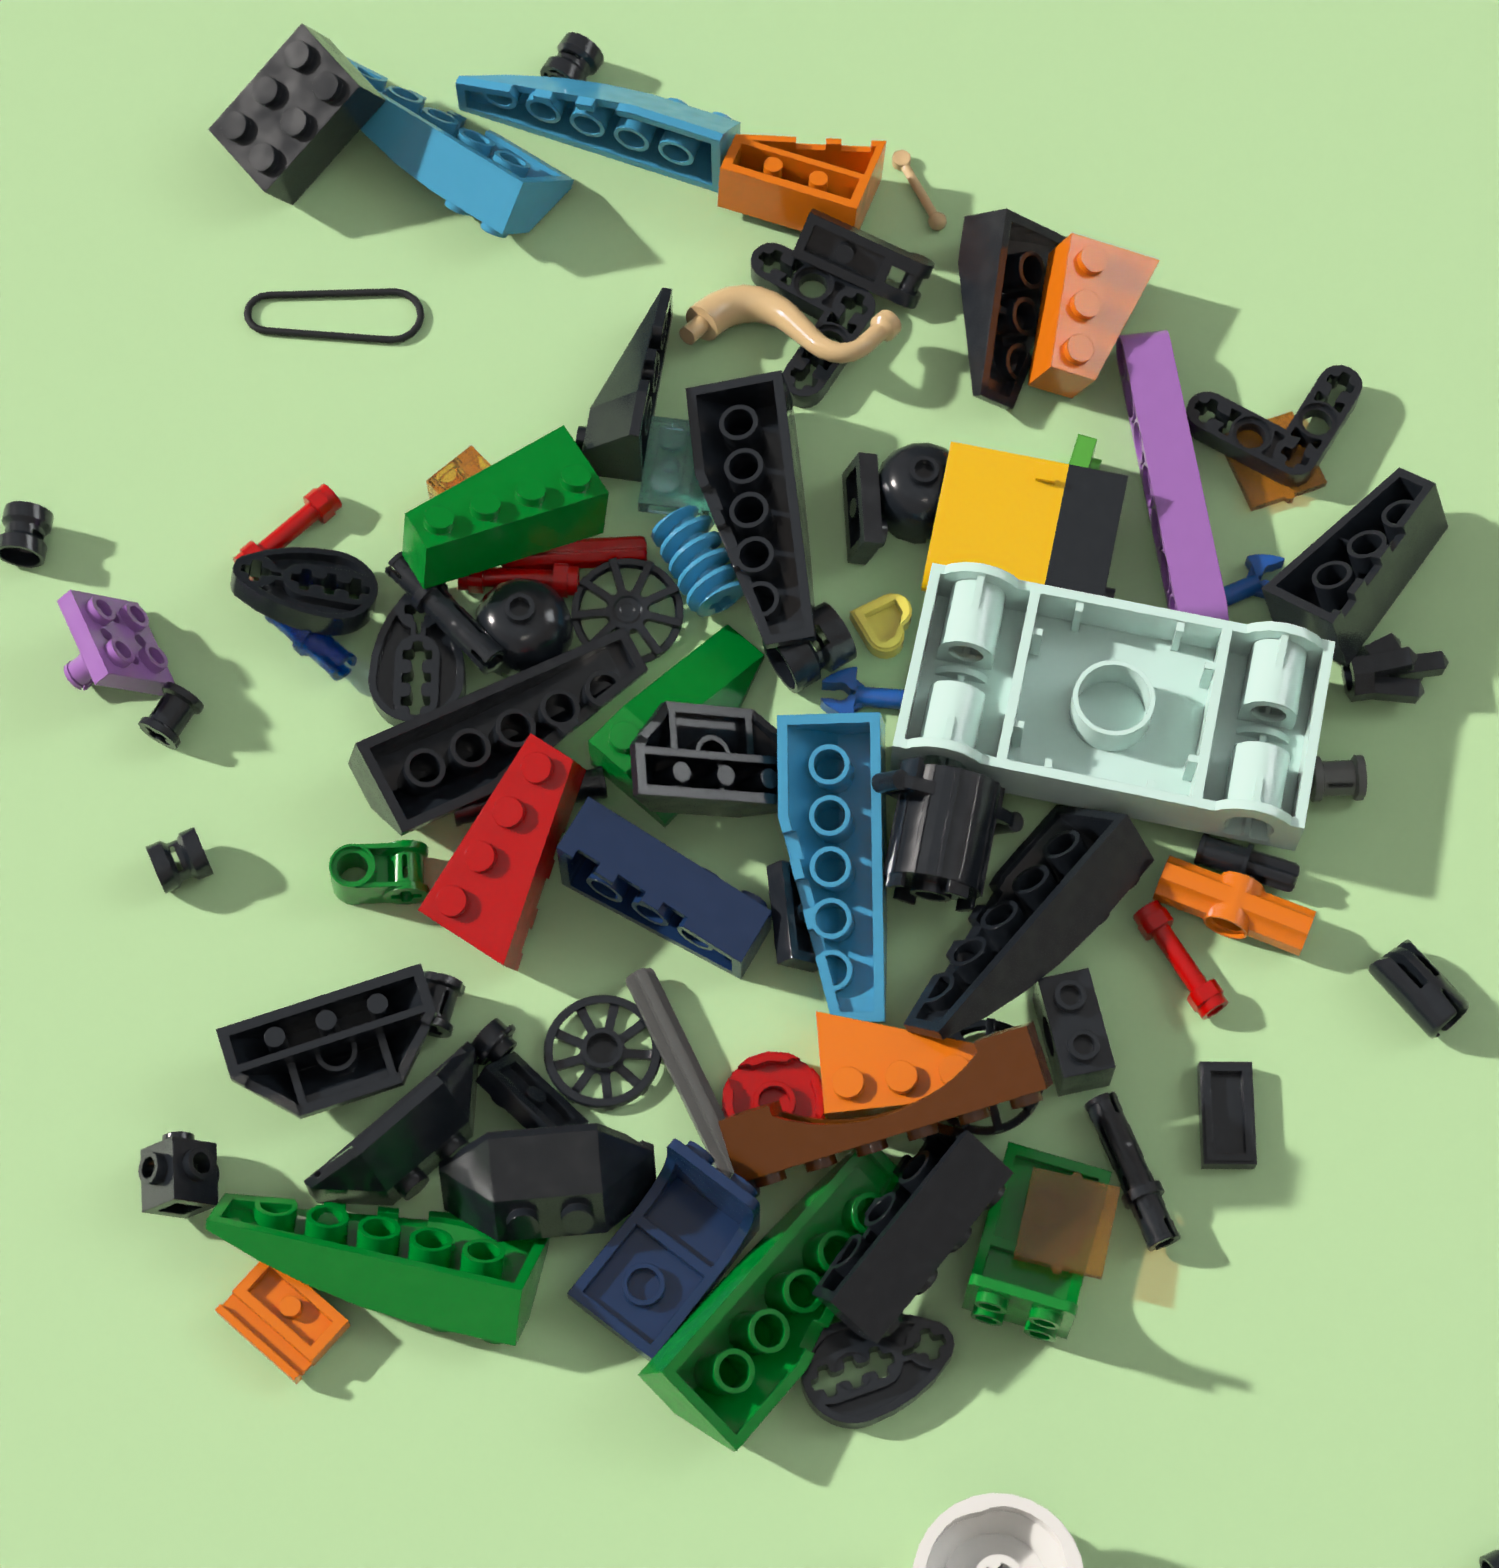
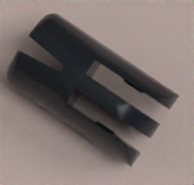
(1419, 988)

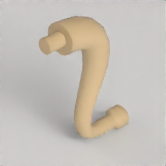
(758, 304)

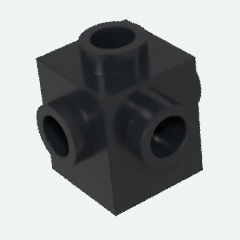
(179, 1176)

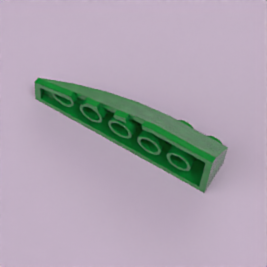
(402, 1267)
(762, 1320)

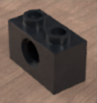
(1073, 1032)

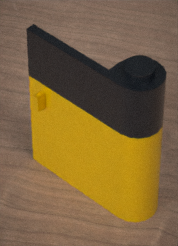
(1028, 518)

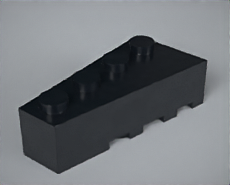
(1360, 564)
(912, 1231)

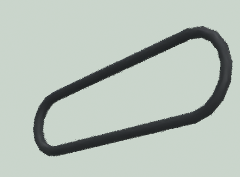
(335, 335)

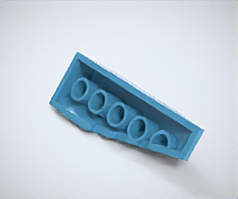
(607, 121)
(469, 170)
(838, 850)

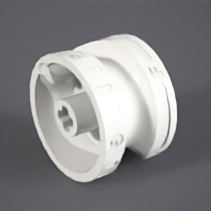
(997, 1533)

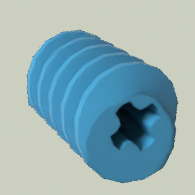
(696, 561)

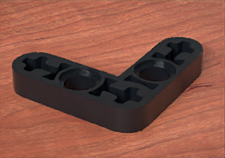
(827, 309)
(1278, 443)

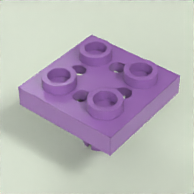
(112, 644)

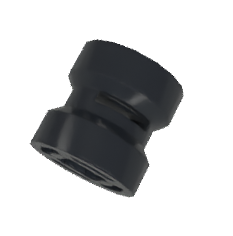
(575, 58)
(24, 533)
(190, 855)

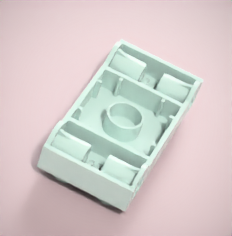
(1117, 704)

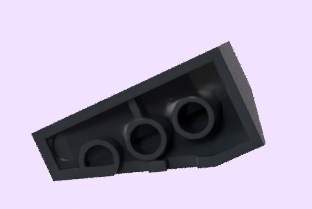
(1001, 291)
(624, 408)

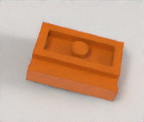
(283, 1319)

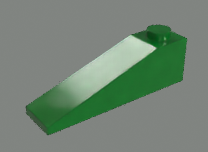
(712, 674)

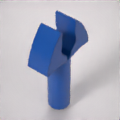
(1251, 585)
(858, 694)

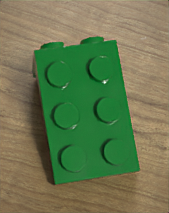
(1017, 1289)

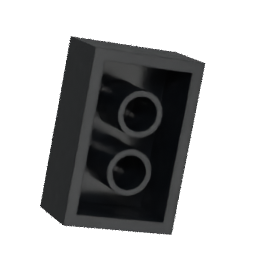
(296, 114)

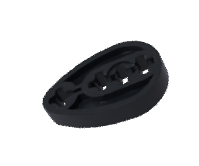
(282, 600)
(392, 665)
(876, 1397)

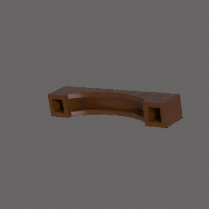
(770, 1140)

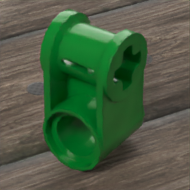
(384, 874)

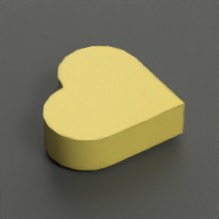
(883, 624)

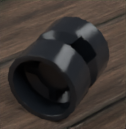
(801, 665)

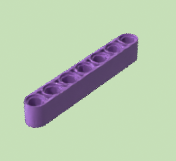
(1170, 475)

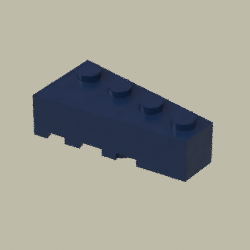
(661, 889)

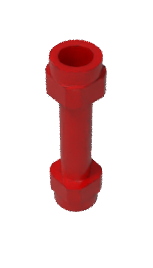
(319, 505)
(562, 578)
(1156, 923)

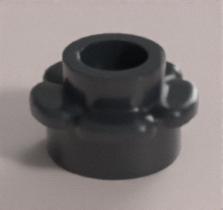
(494, 1042)

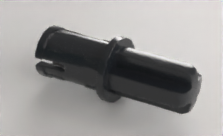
(1261, 866)

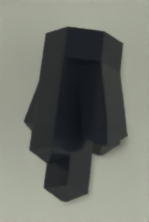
(1390, 672)

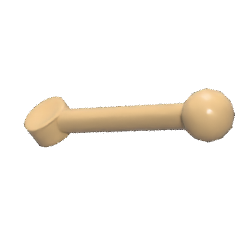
(901, 161)

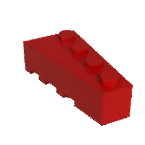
(503, 861)

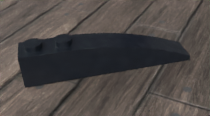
(755, 494)
(467, 745)
(1039, 912)

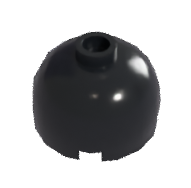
(911, 490)
(527, 622)

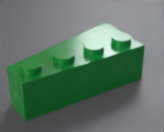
(507, 512)

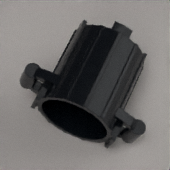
(942, 831)

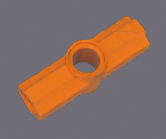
(1234, 905)

